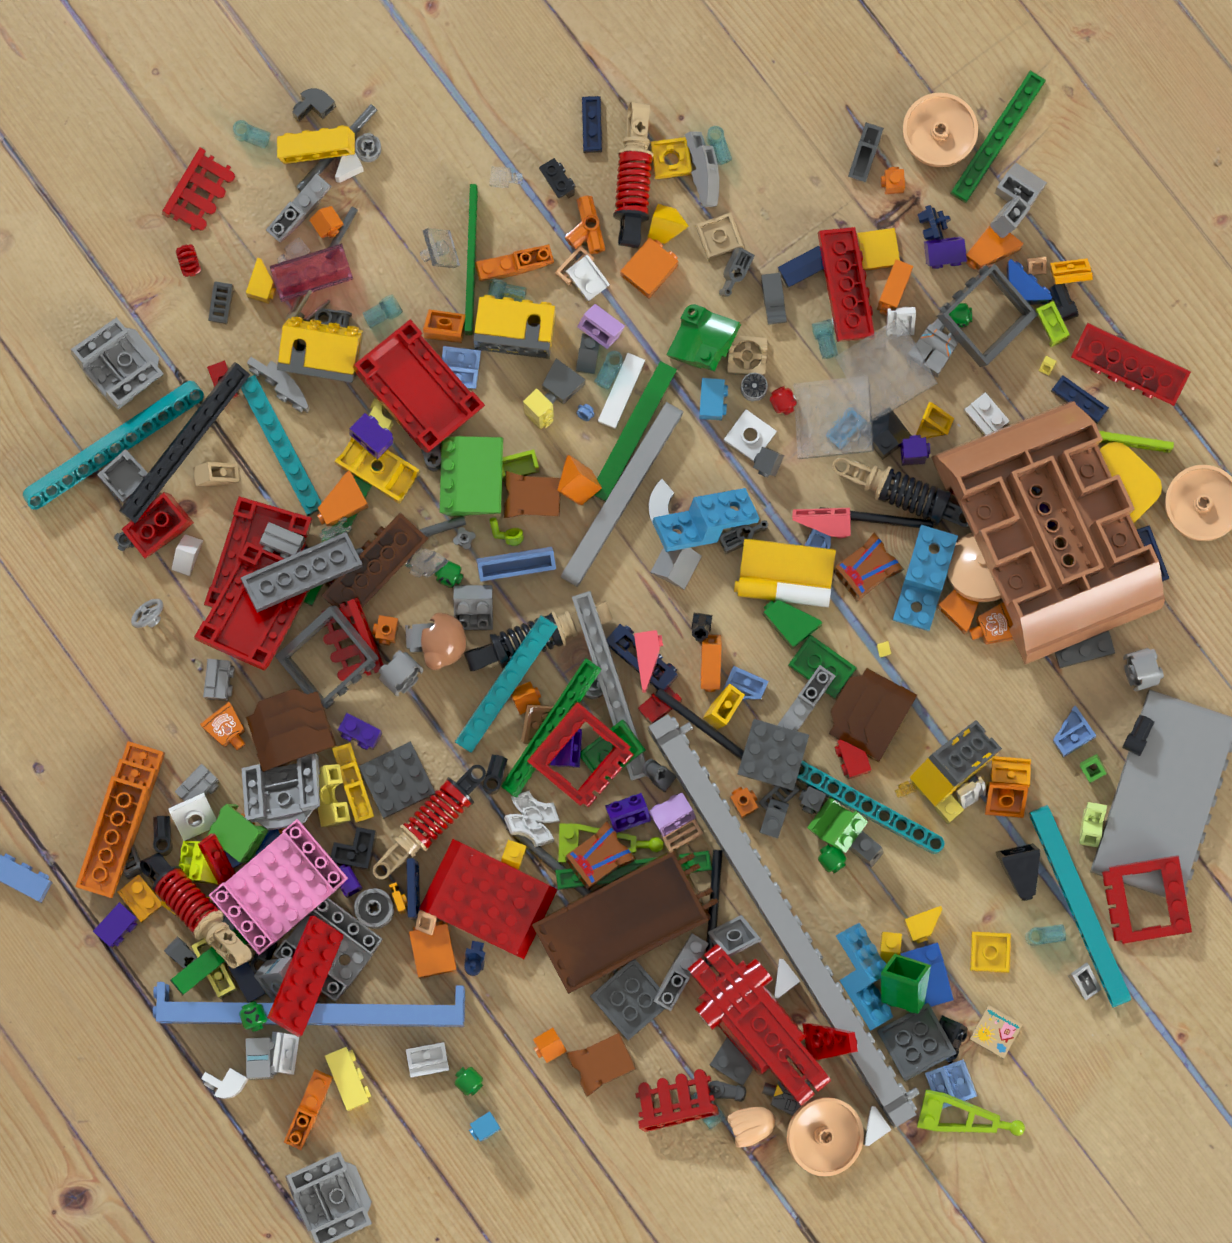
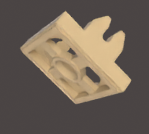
(761, 342)

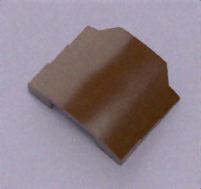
(870, 712)
(289, 728)

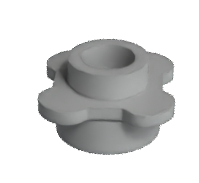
(466, 544)

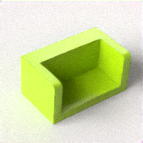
(1053, 323)
(521, 464)

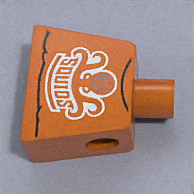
(993, 626)
(225, 727)

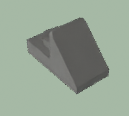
(587, 355)

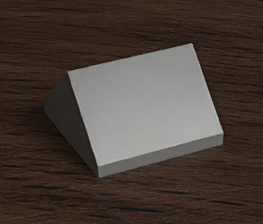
(676, 566)
(734, 936)

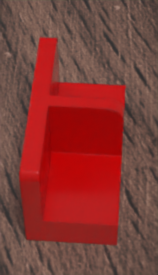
(655, 709)

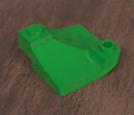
(703, 338)

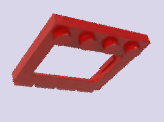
(559, 738)
(1174, 893)

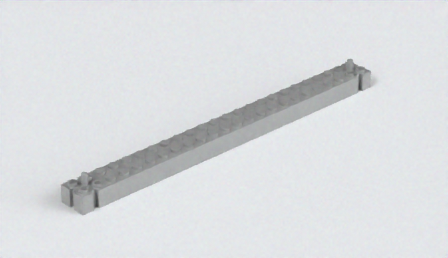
(777, 914)

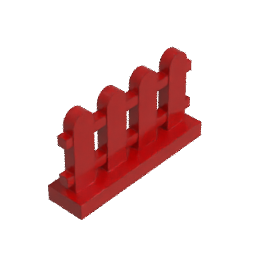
(193, 198)
(334, 636)
(686, 1113)

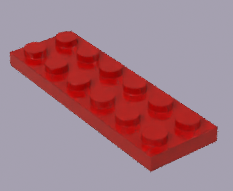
(305, 976)

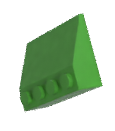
(471, 476)

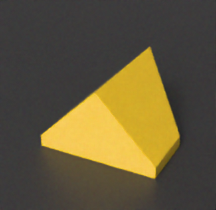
(666, 224)
(934, 422)

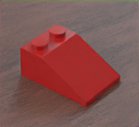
(158, 525)

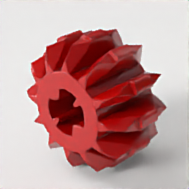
(188, 260)

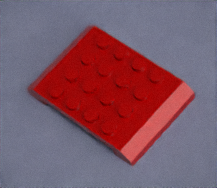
(417, 387)
(248, 526)
(234, 623)
(487, 898)

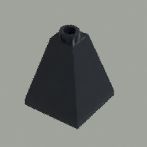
(1022, 868)

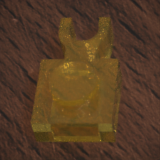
(905, 789)

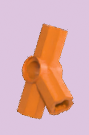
(583, 233)

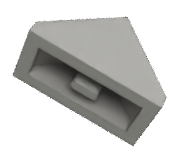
(1085, 981)

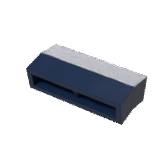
(801, 267)

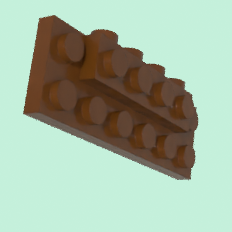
(379, 560)

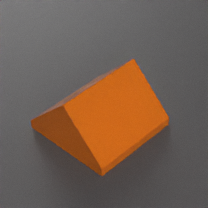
(444, 326)
(578, 481)
(1006, 799)

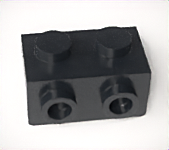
(556, 178)

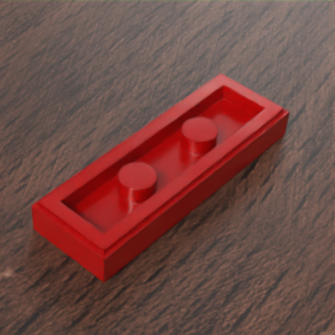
(216, 858)

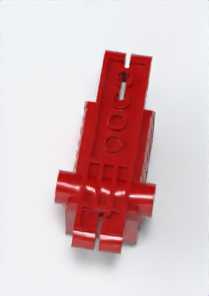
(755, 1021)

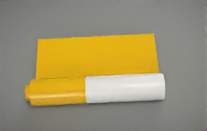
(786, 573)

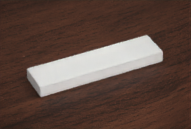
(621, 391)

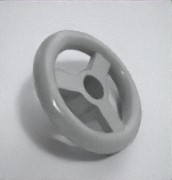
(149, 616)

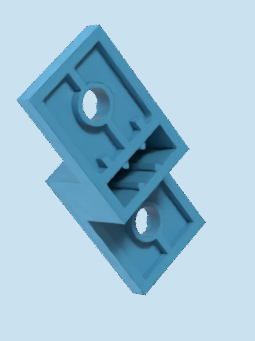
(705, 519)
(925, 578)
(861, 981)

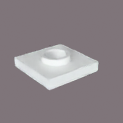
(749, 448)
(195, 806)

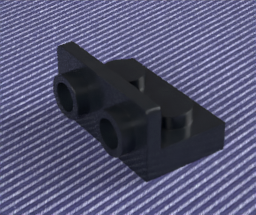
(955, 1032)

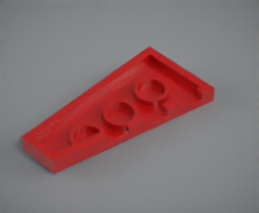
(828, 1042)

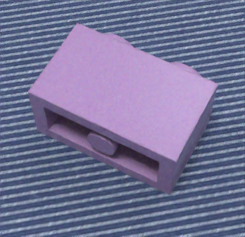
(601, 326)
(672, 814)

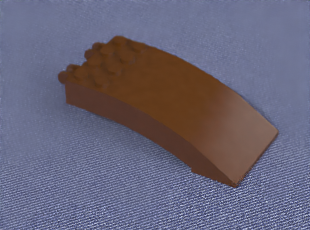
(623, 920)

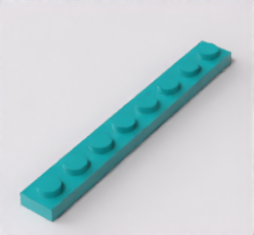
(281, 445)
(506, 683)

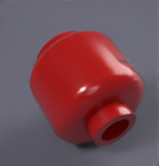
(783, 400)

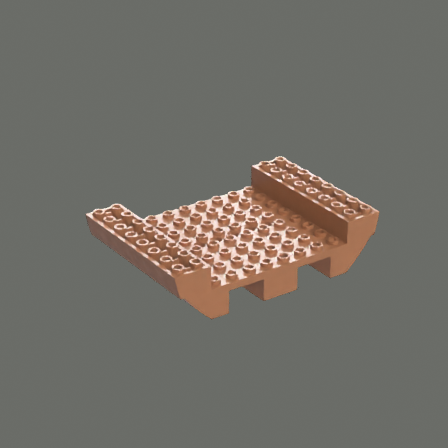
(1111, 569)

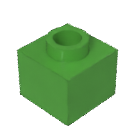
(1093, 774)

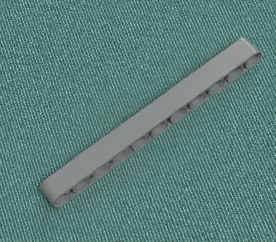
(622, 494)

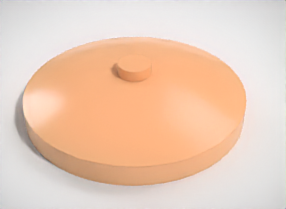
(940, 129)
(1200, 502)
(970, 573)
(825, 1136)

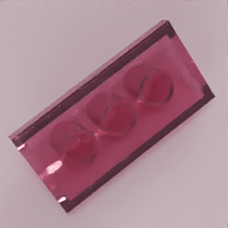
(311, 272)

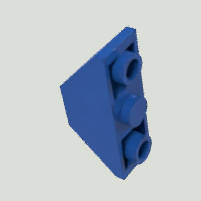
(1027, 284)

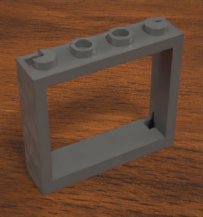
(1010, 292)
(296, 673)

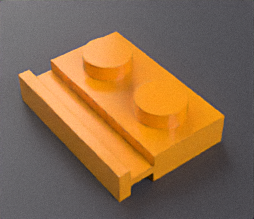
(1071, 271)
(1011, 770)
(140, 898)
(400, 899)

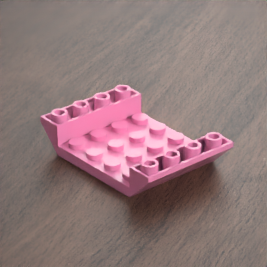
(278, 887)

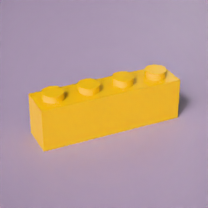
(315, 144)

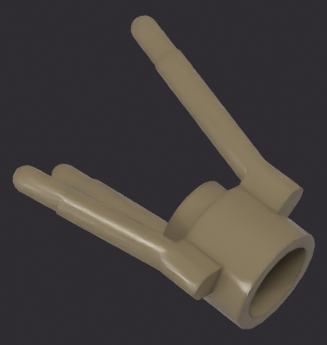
(297, 312)

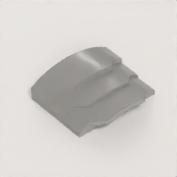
(117, 362)
(282, 793)
(330, 1198)

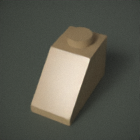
(215, 474)

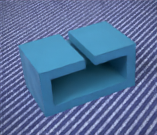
(712, 399)
(484, 1127)

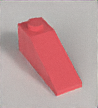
(830, 521)
(647, 650)

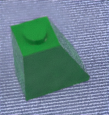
(790, 622)

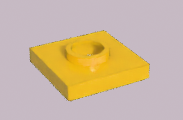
(674, 146)

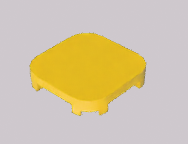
(1138, 478)

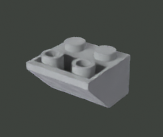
(1021, 183)
(474, 606)

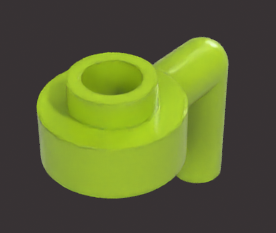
(512, 536)

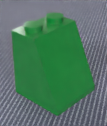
(905, 983)

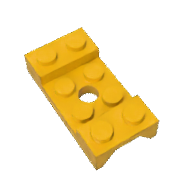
(394, 477)

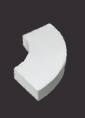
(660, 500)
(534, 809)
(524, 826)

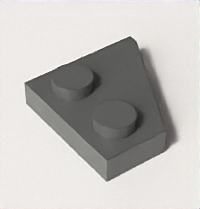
(731, 1063)

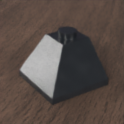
(888, 434)

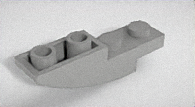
(706, 173)
(299, 208)
(286, 387)
(807, 699)
(678, 974)

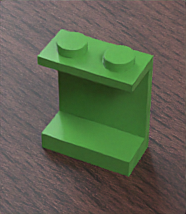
(837, 825)
(237, 834)

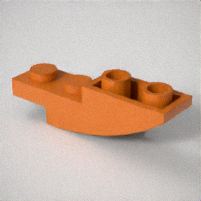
(515, 263)
(308, 1109)

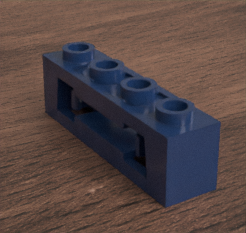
(618, 637)

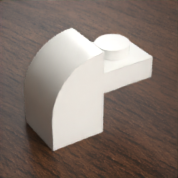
(229, 1087)

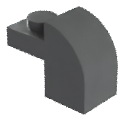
(314, 100)

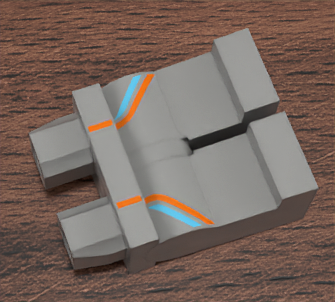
(941, 344)

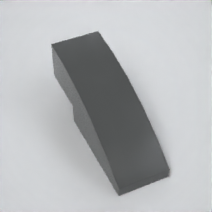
(865, 152)

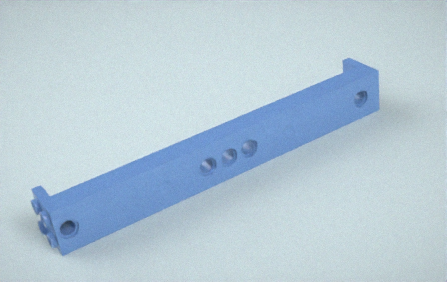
(322, 1014)

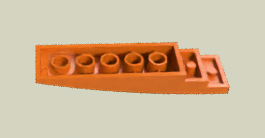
(120, 819)

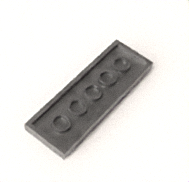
(301, 572)

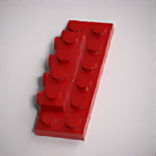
(846, 284)
(1130, 364)

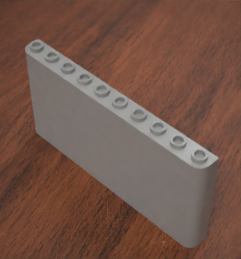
(1166, 791)

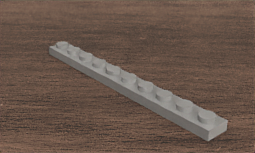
(608, 675)

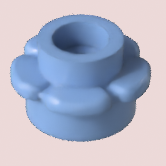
(585, 412)

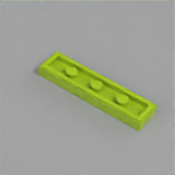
(1137, 442)

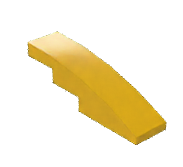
(353, 782)

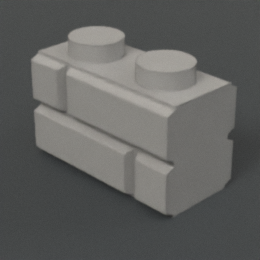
(1010, 216)
(281, 541)
(218, 680)
(197, 783)

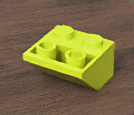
(194, 863)

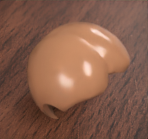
(443, 642)

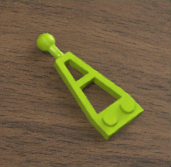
(570, 840)
(932, 1108)

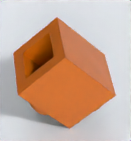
(893, 180)
(326, 222)
(386, 630)
(525, 695)
(744, 801)
(549, 1045)

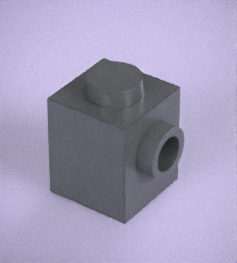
(768, 462)
(811, 800)

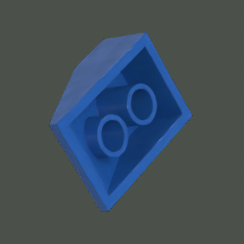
(938, 984)

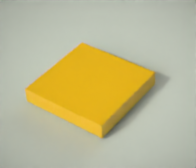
(878, 248)
(990, 952)

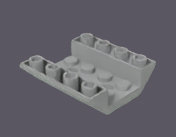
(358, 943)

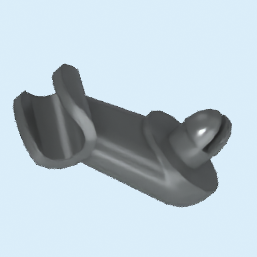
(727, 1091)

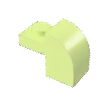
(1092, 824)

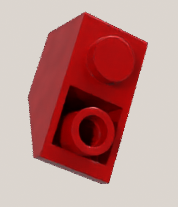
(854, 760)

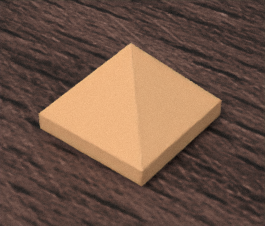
(1036, 266)
(425, 922)

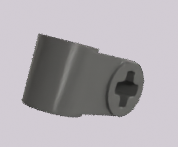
(335, 316)
(434, 453)
(658, 774)
(180, 952)

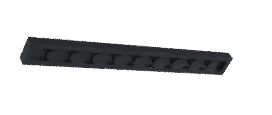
(184, 442)

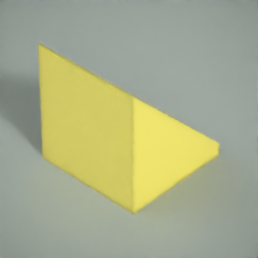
(1047, 365)
(883, 649)

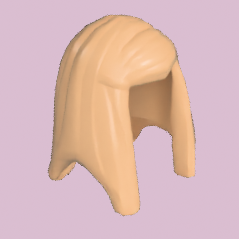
(751, 1125)

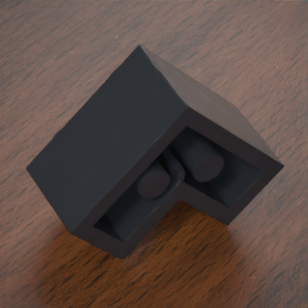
(359, 854)

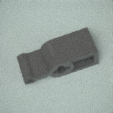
(740, 262)
(773, 298)
(732, 539)

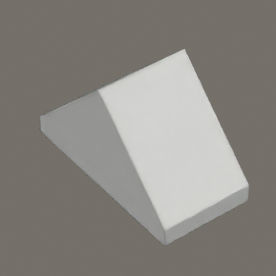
(348, 167)
(186, 554)
(785, 979)
(876, 1127)

